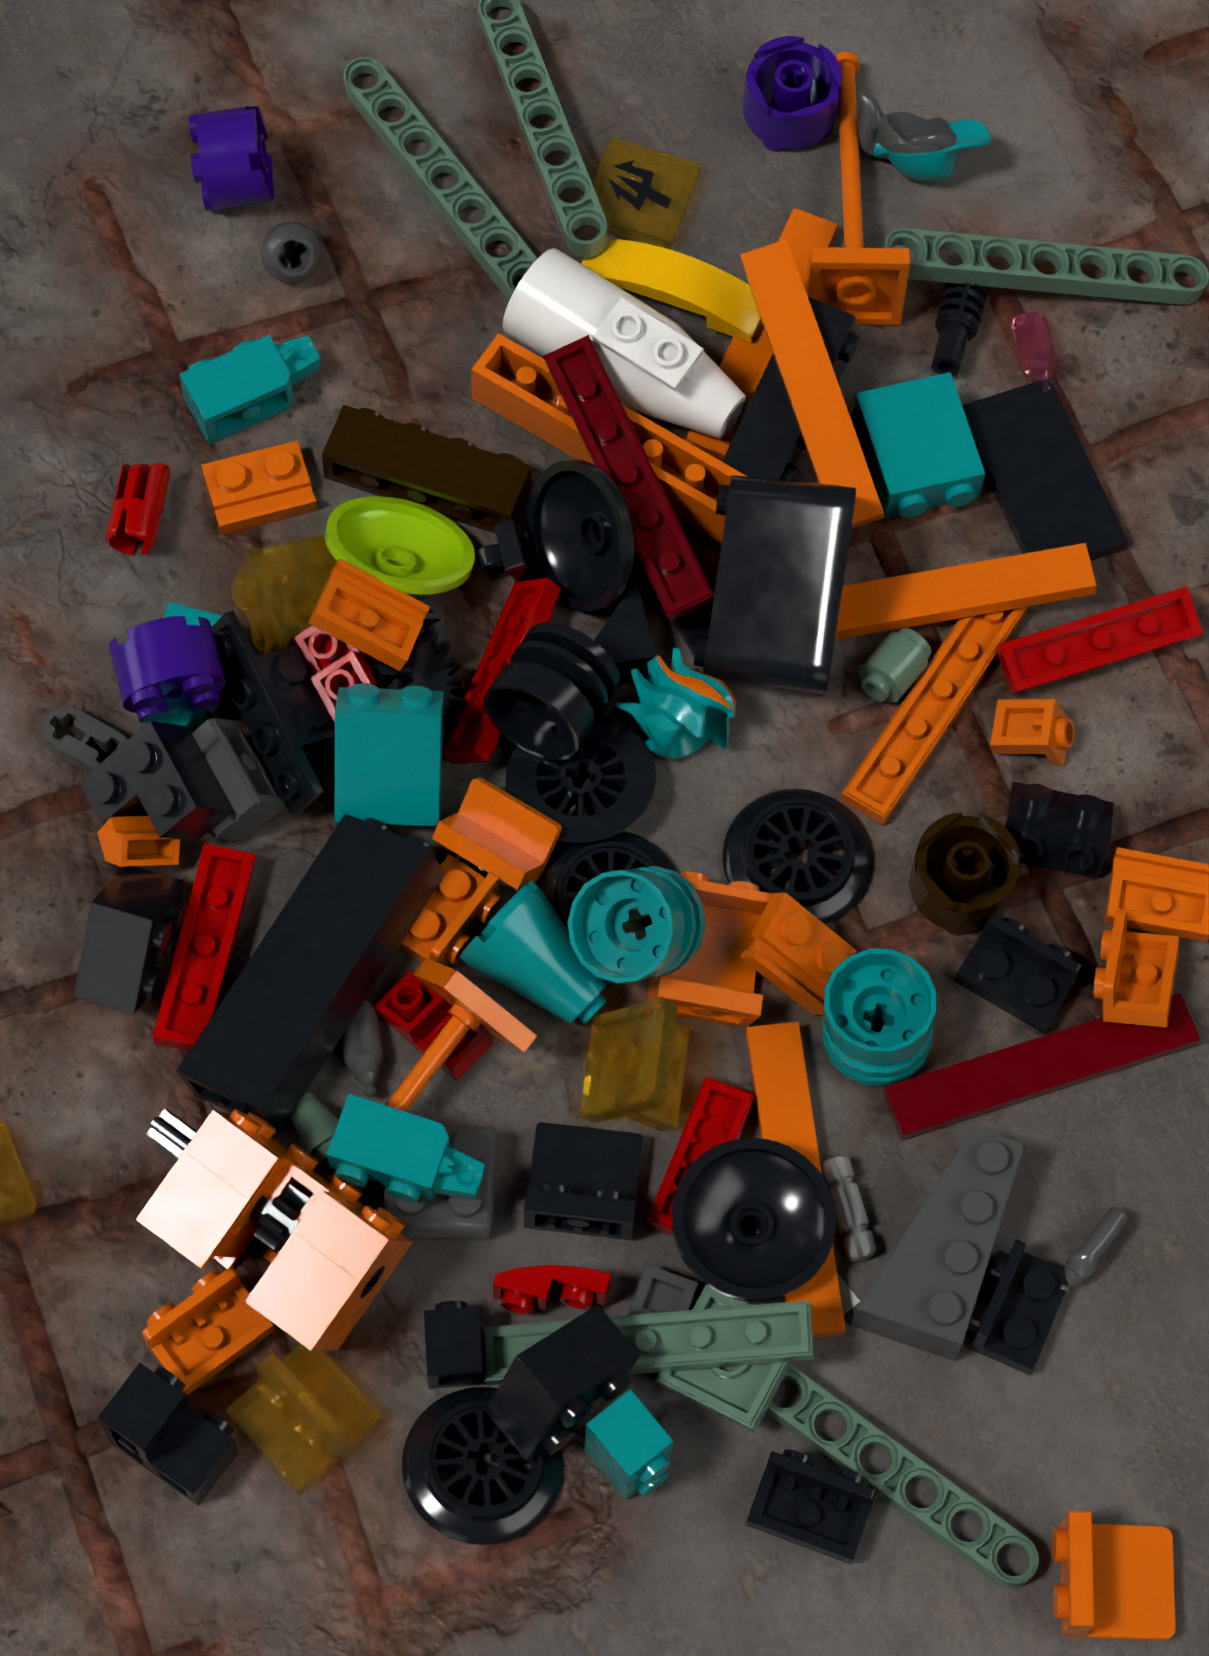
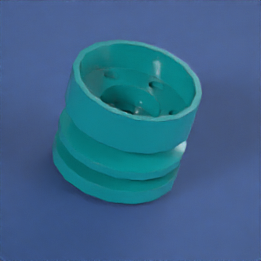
(609, 928)
(883, 990)

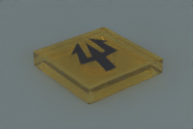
(644, 191)

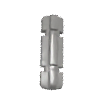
(849, 1209)

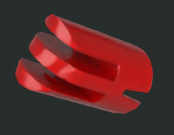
(137, 507)

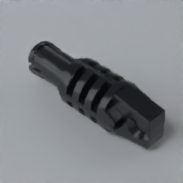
(957, 324)

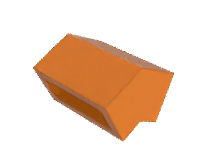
(136, 843)

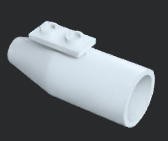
(644, 353)

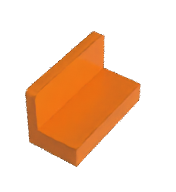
(500, 834)

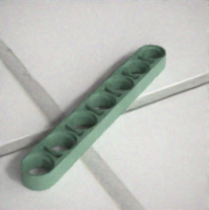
(545, 140)
(437, 161)
(1064, 256)
(903, 1469)

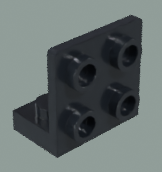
(583, 1181)

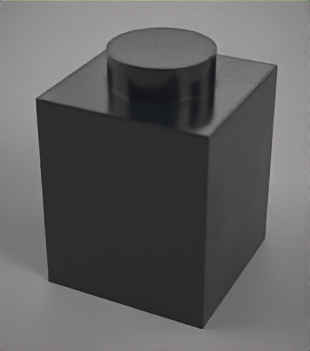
(453, 1345)

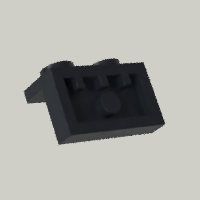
(1019, 972)
(1020, 1309)

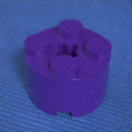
(792, 93)
(232, 158)
(167, 667)

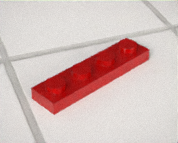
(526, 606)
(1099, 640)
(204, 945)

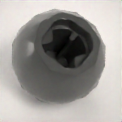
(291, 252)

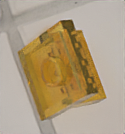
(636, 1065)
(303, 1415)

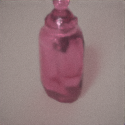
(1035, 347)

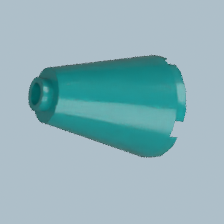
(533, 956)

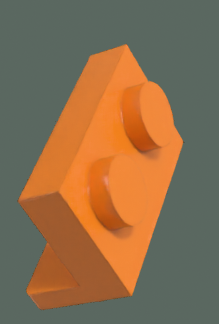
(1137, 975)
(206, 1329)

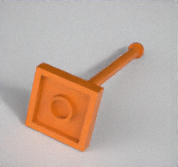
(856, 278)
(469, 1011)

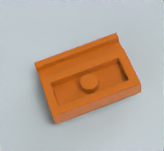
(259, 487)
(369, 614)
(1160, 894)
(795, 951)

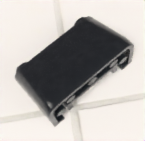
(778, 583)

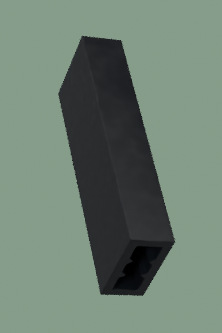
(312, 971)

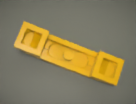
(681, 283)

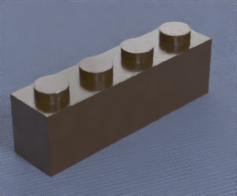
(425, 469)

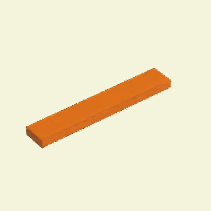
(747, 361)
(809, 376)
(965, 590)
(928, 712)
(787, 1118)

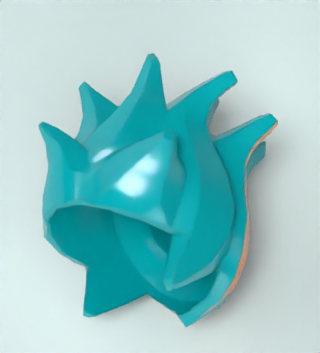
(680, 708)

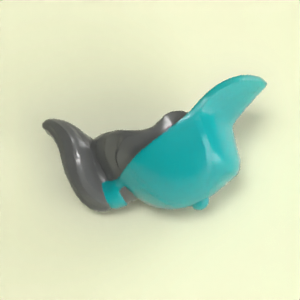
(917, 145)

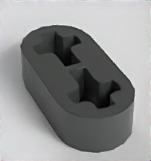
(90, 730)

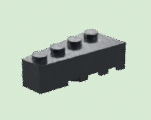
(768, 434)

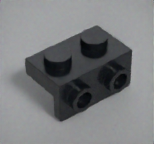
(1059, 828)
(812, 1505)

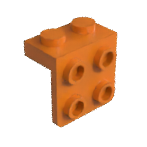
(1113, 1580)

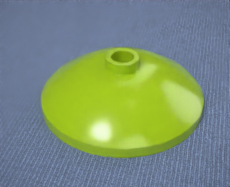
(401, 544)

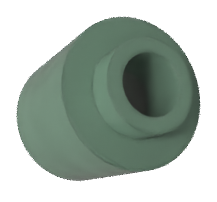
(894, 665)

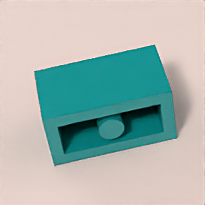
(629, 1446)

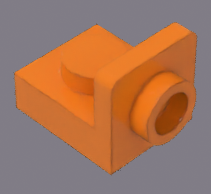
(1032, 728)

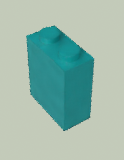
(918, 445)
(389, 754)

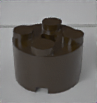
(940, 869)

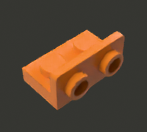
(453, 913)

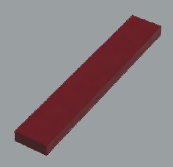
(619, 454)
(1033, 1070)

